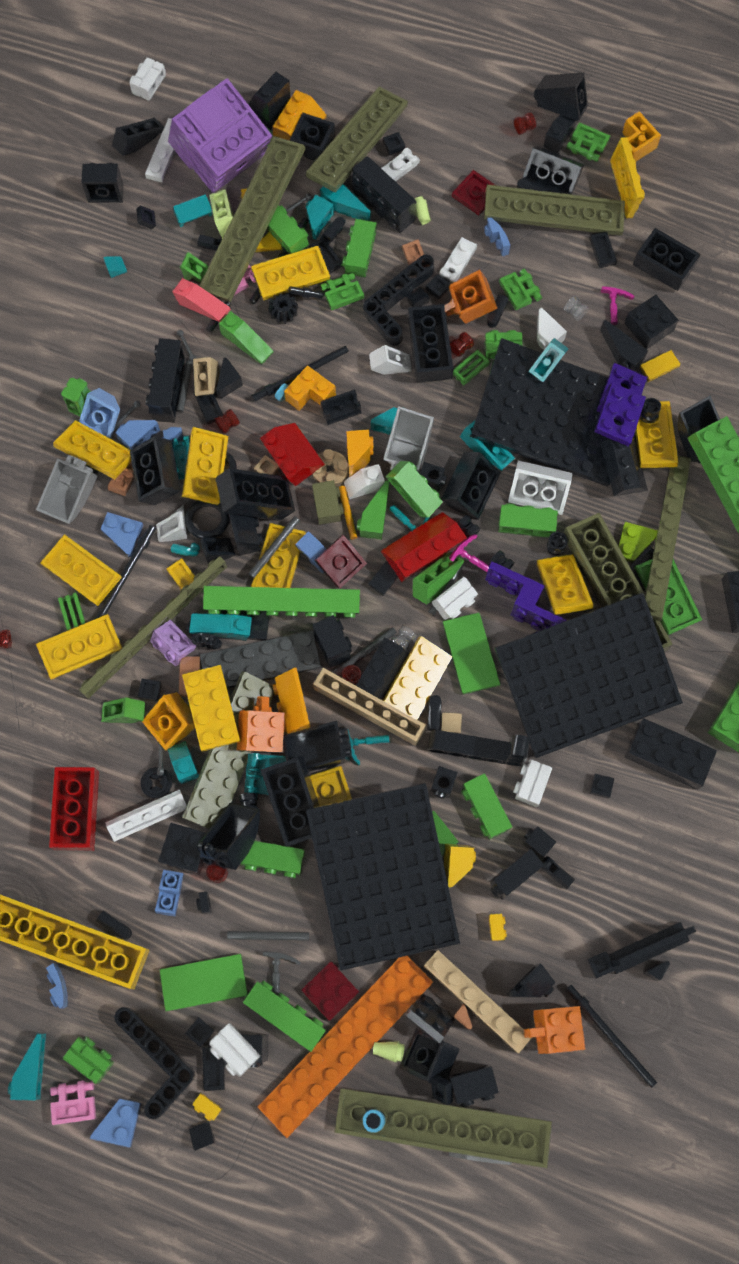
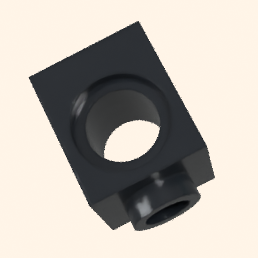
(430, 469)
(447, 774)

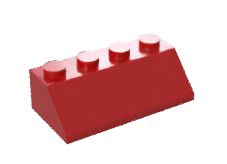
(423, 546)

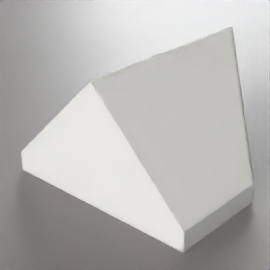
(172, 527)

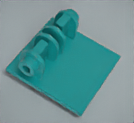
(254, 780)

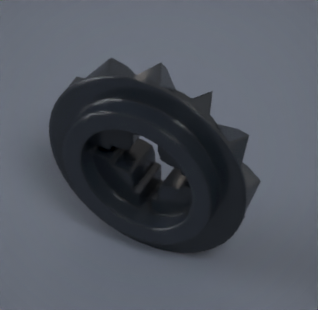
(206, 641)
(156, 792)

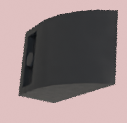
(693, 420)
(319, 745)
(230, 837)

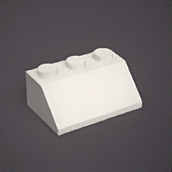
(540, 486)

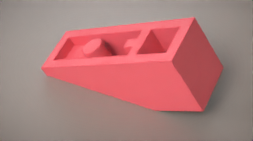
(199, 300)

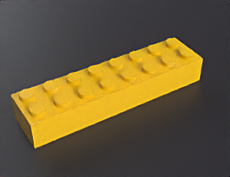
(71, 943)

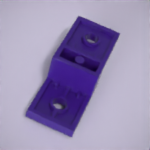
(621, 404)
(528, 596)

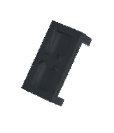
(340, 407)

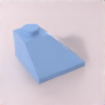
(100, 412)

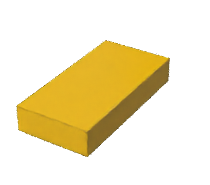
(660, 365)
(181, 573)

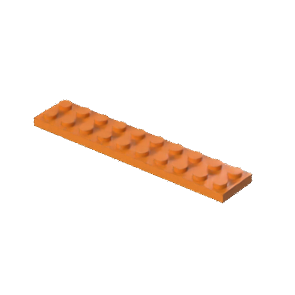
(344, 1045)

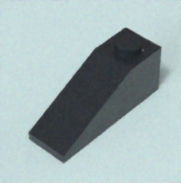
(559, 133)
(134, 136)
(624, 349)

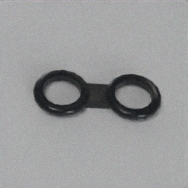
(200, 504)

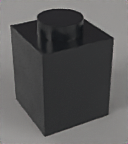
(539, 842)

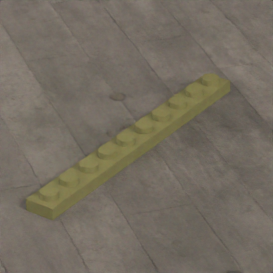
(666, 538)
(134, 645)

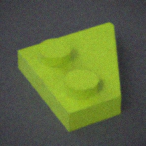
(635, 540)

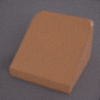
(462, 1017)

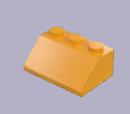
(289, 118)
(291, 701)

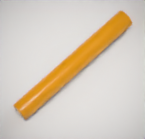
(347, 512)

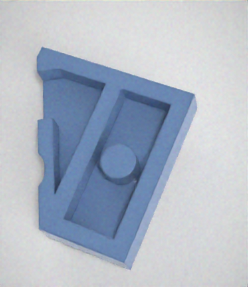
(122, 531)
(119, 1124)

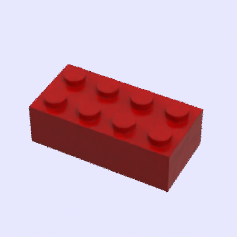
(74, 809)

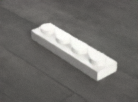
(162, 156)
(146, 815)

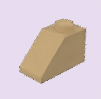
(205, 375)

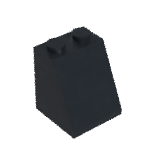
(563, 94)
(271, 99)

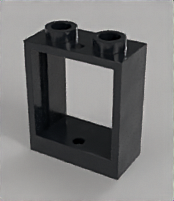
(516, 874)

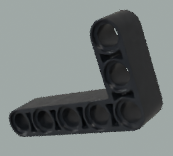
(396, 295)
(479, 748)
(159, 1057)

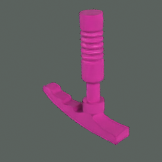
(613, 306)
(463, 553)

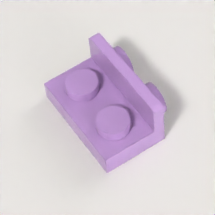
(172, 642)

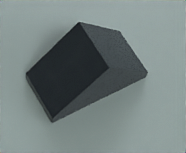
(228, 380)
(217, 547)

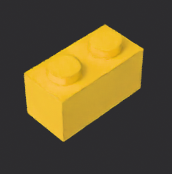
(496, 927)
(206, 1106)

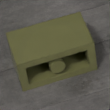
(326, 502)

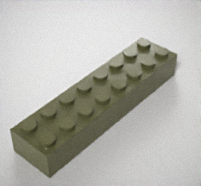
(605, 565)

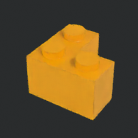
(641, 135)
(308, 386)

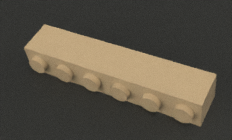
(369, 706)
(477, 1001)

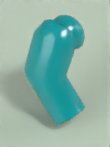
(186, 551)

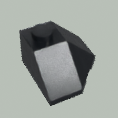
(534, 984)

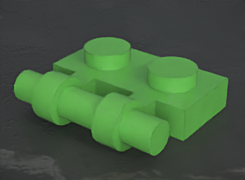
(589, 137)
(516, 291)
(342, 295)

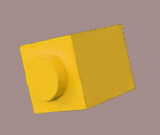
(457, 862)

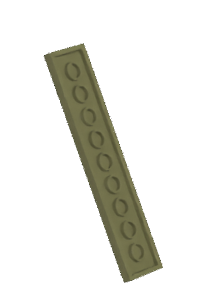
(252, 218)
(447, 1127)

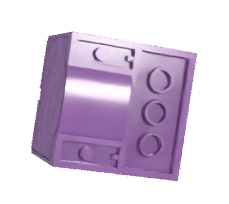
(219, 136)

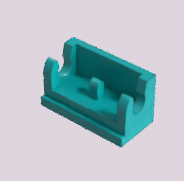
(192, 209)
(180, 453)

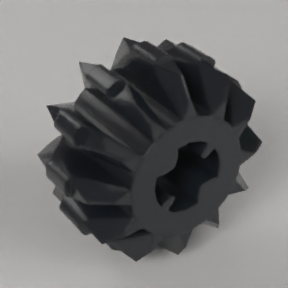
(282, 308)

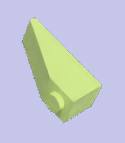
(221, 210)

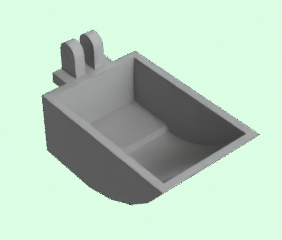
(409, 438)
(67, 489)

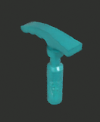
(403, 518)
(368, 740)

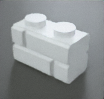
(147, 78)
(454, 598)
(533, 782)
(234, 1050)

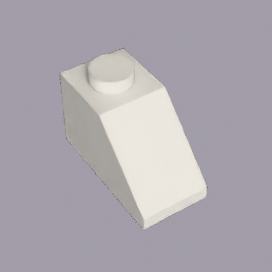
(548, 329)
(389, 361)
(364, 482)

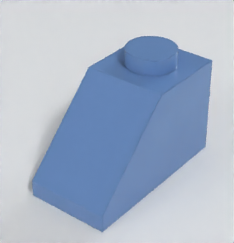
(136, 432)

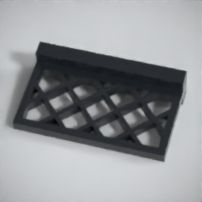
(650, 947)

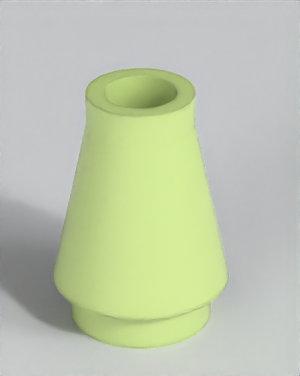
(422, 210)
(390, 1050)

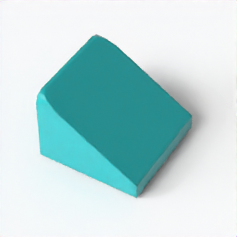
(115, 265)

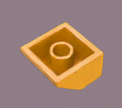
(359, 449)
(169, 720)

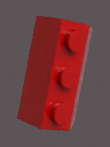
(292, 452)

